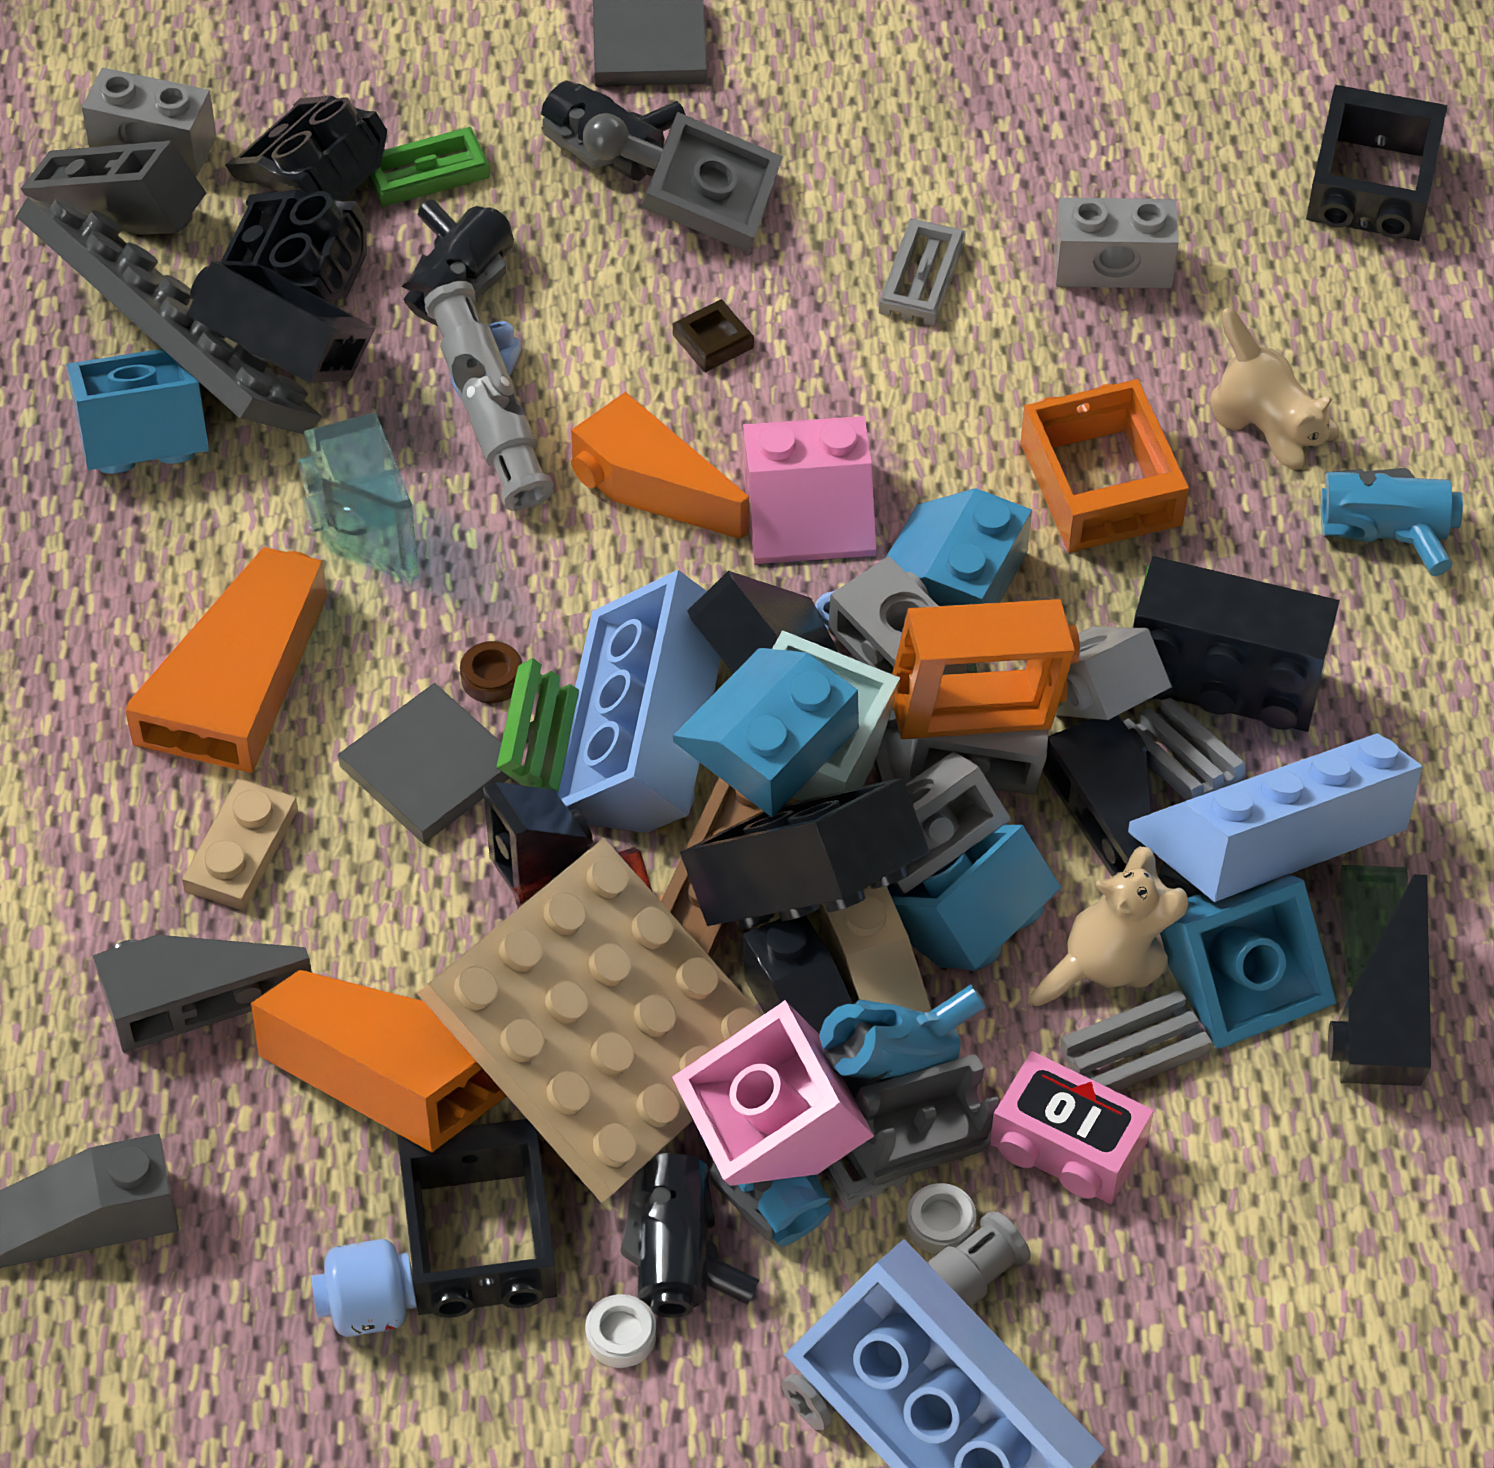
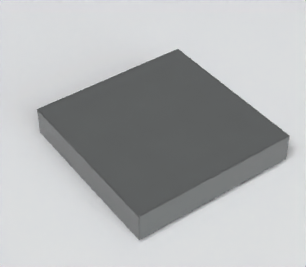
(649, 42)
(425, 762)

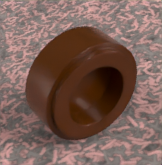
(489, 671)

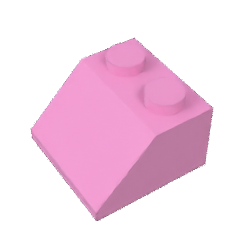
(809, 489)
(772, 1102)

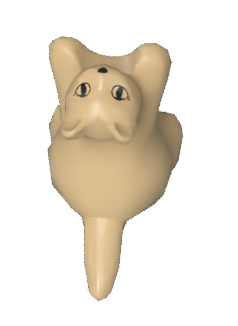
(1264, 392)
(1117, 935)

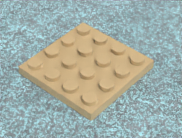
(590, 1013)

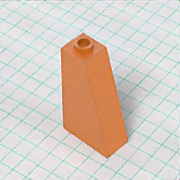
(234, 667)
(374, 1055)

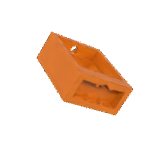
(1115, 510)
(983, 701)

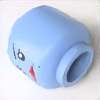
(365, 1288)

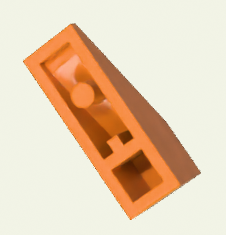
(654, 470)

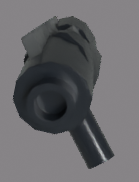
(574, 104)
(462, 251)
(670, 1241)

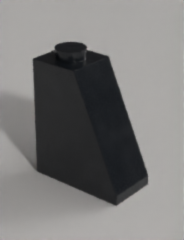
(749, 614)

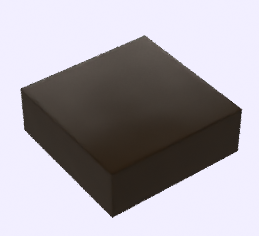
(713, 335)

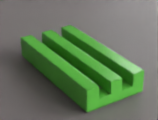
(429, 173)
(546, 734)

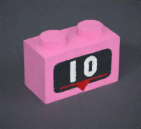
(1070, 1128)

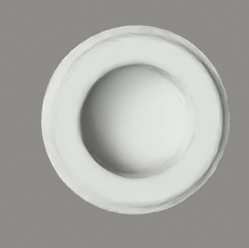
(940, 1217)
(620, 1331)

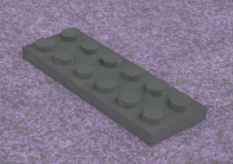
(159, 308)

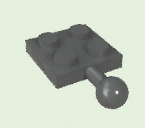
(698, 175)

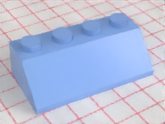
(637, 686)
(1285, 817)
(933, 1379)

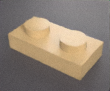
(240, 844)

